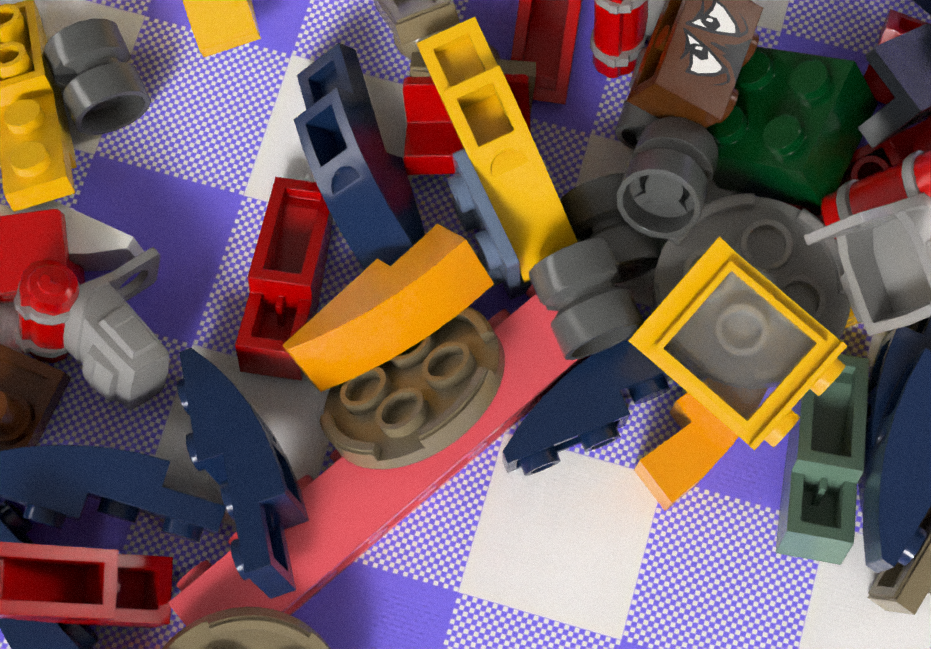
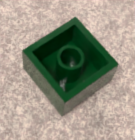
(792, 126)

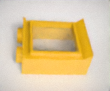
(740, 346)

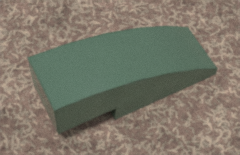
(824, 468)

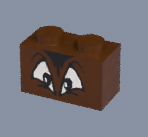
(696, 59)

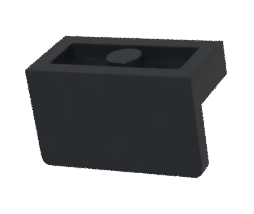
(906, 71)

